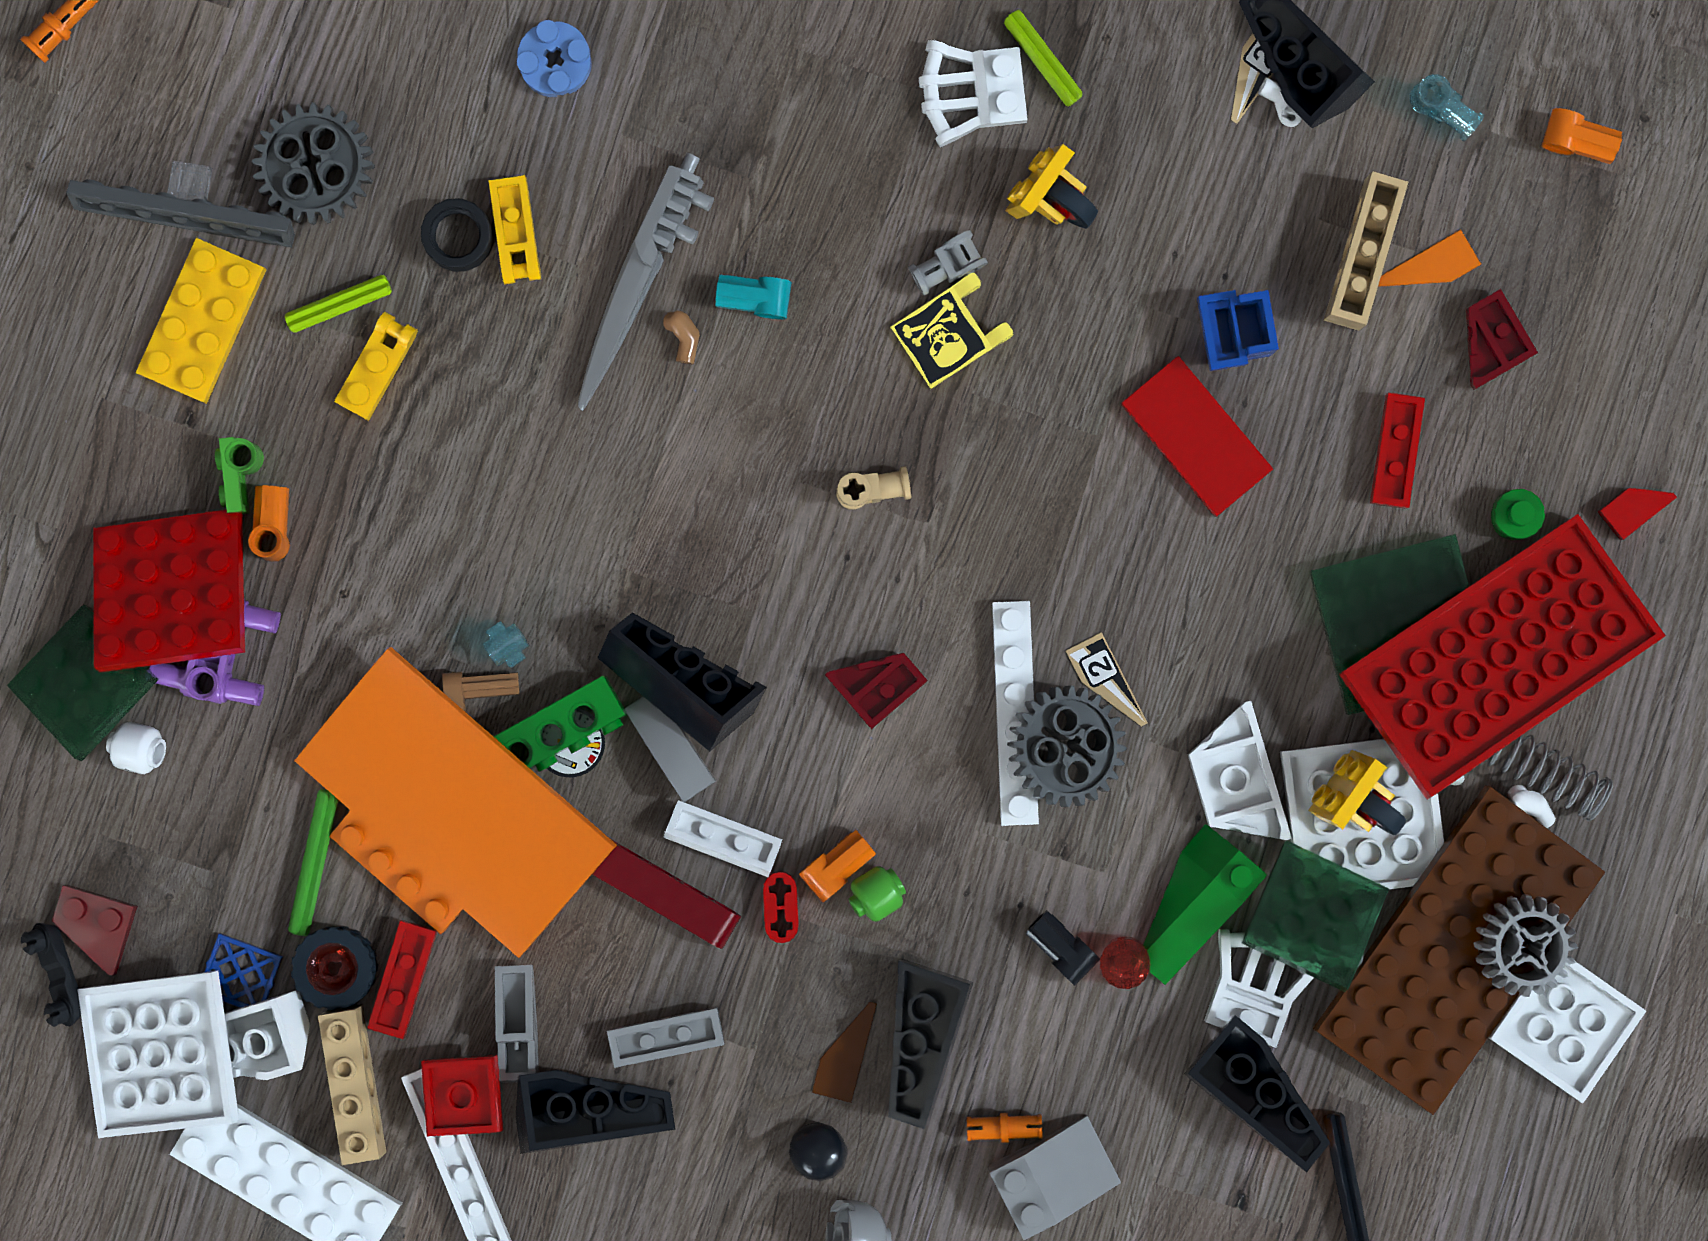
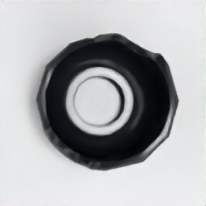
(818, 1151)

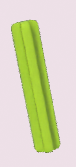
(1043, 58)
(338, 303)

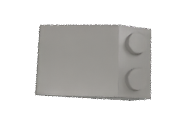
(1054, 1177)

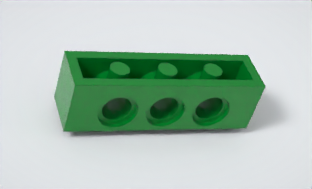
(597, 695)

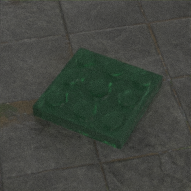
(71, 695)
(1315, 916)

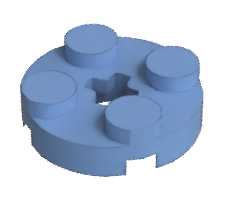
(574, 53)

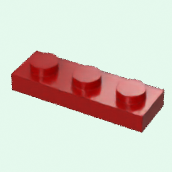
(1397, 450)
(402, 979)

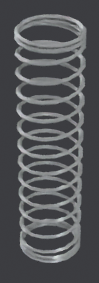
(1586, 805)

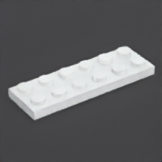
(287, 1179)

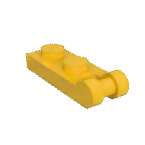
(514, 228)
(375, 367)

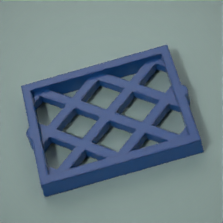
(250, 949)

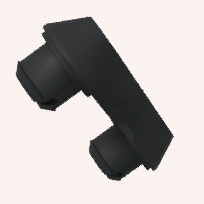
(53, 957)

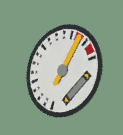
(584, 759)

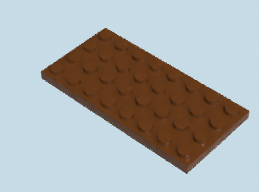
(1419, 994)

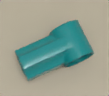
(764, 296)

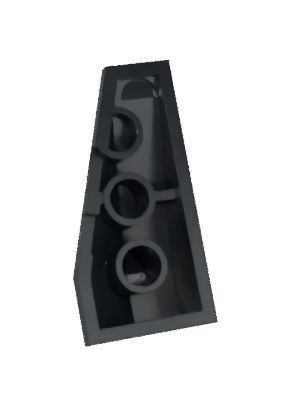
(1307, 64)
(1251, 1084)
(576, 1110)

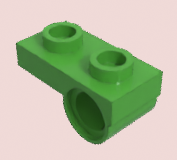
(234, 491)

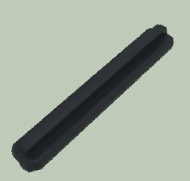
(1346, 1177)

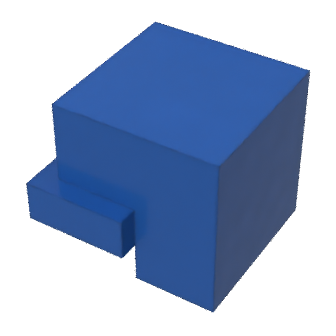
(1237, 328)

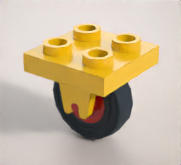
(1052, 191)
(1351, 792)

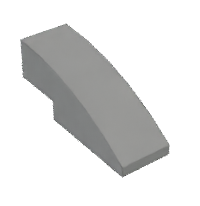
(670, 749)
(516, 1022)

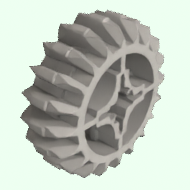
(1551, 931)

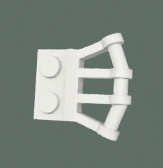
(996, 83)
(1255, 1007)

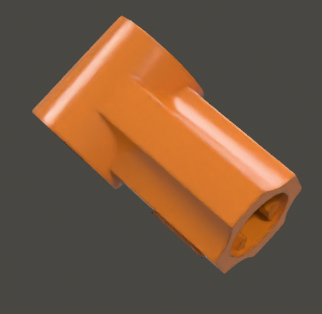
(1571, 134)
(270, 518)
(831, 870)

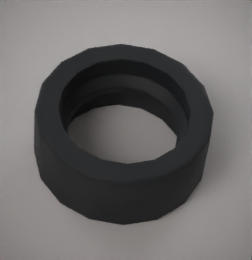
(437, 214)

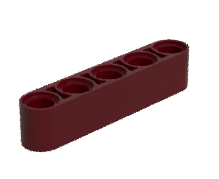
(668, 895)

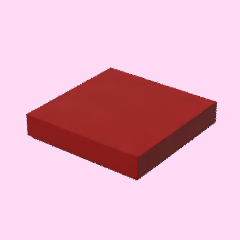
(462, 1095)

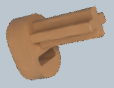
(461, 688)

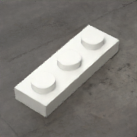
(723, 838)

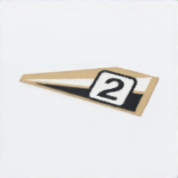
(1251, 74)
(1102, 674)

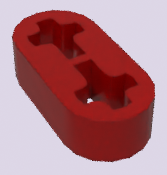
(771, 907)

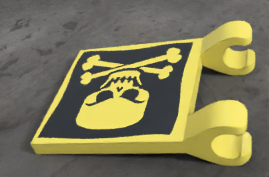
(944, 335)

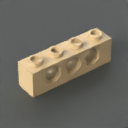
(1365, 251)
(352, 1085)

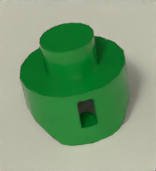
(1517, 514)

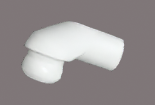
(1271, 91)
(1533, 804)

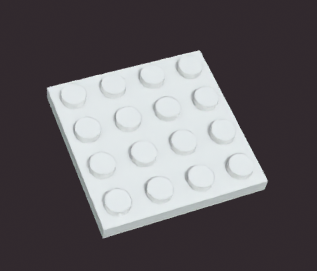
(1377, 855)
(158, 1054)

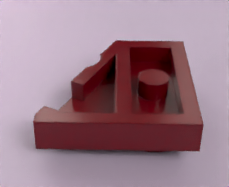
(1495, 339)
(877, 685)

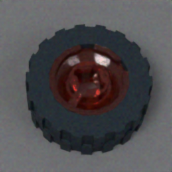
(354, 976)

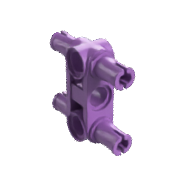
(219, 668)

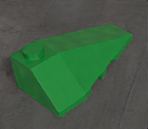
(1201, 896)

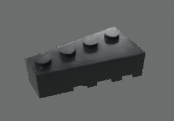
(680, 682)
(926, 1028)

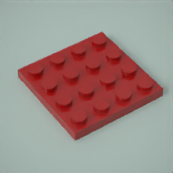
(168, 590)

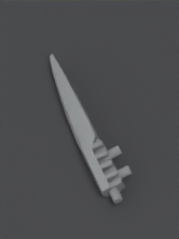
(656, 234)

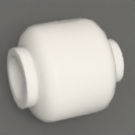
(136, 748)

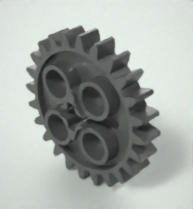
(282, 172)
(1052, 776)

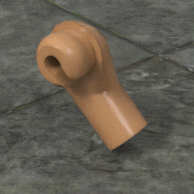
(686, 332)

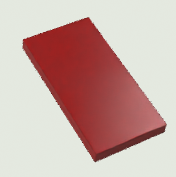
(1196, 436)

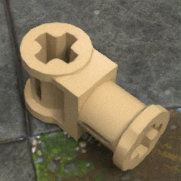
(875, 488)

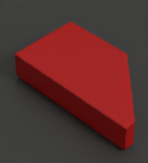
(1633, 509)

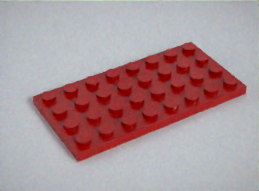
(1502, 656)

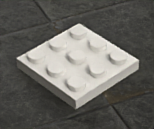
(1569, 1030)

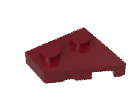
(95, 924)

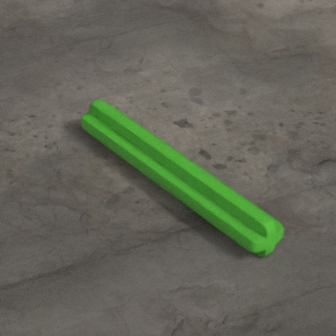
(313, 863)

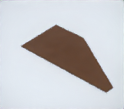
(843, 1060)

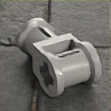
(950, 263)

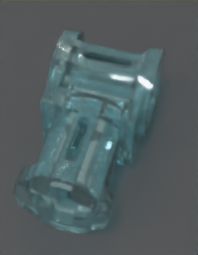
(1445, 105)

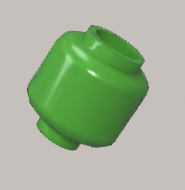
(876, 893)

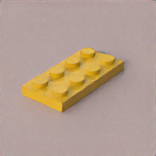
(201, 320)

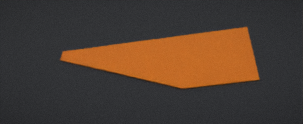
(1437, 264)

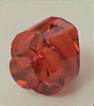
(1125, 962)

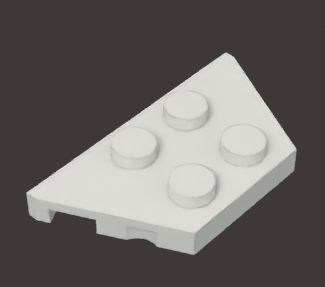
(1238, 778)

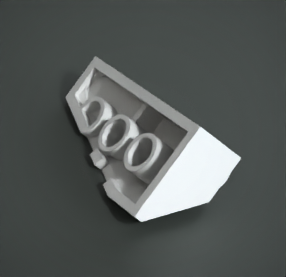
(268, 1037)

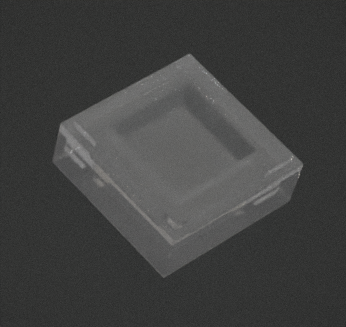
(189, 181)

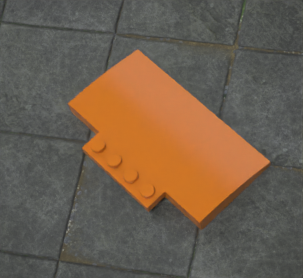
(449, 809)

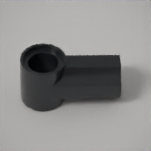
(1068, 952)

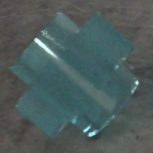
(506, 644)

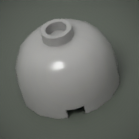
(856, 1222)

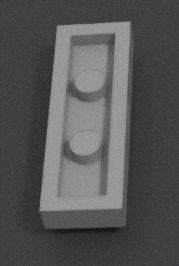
(665, 1037)

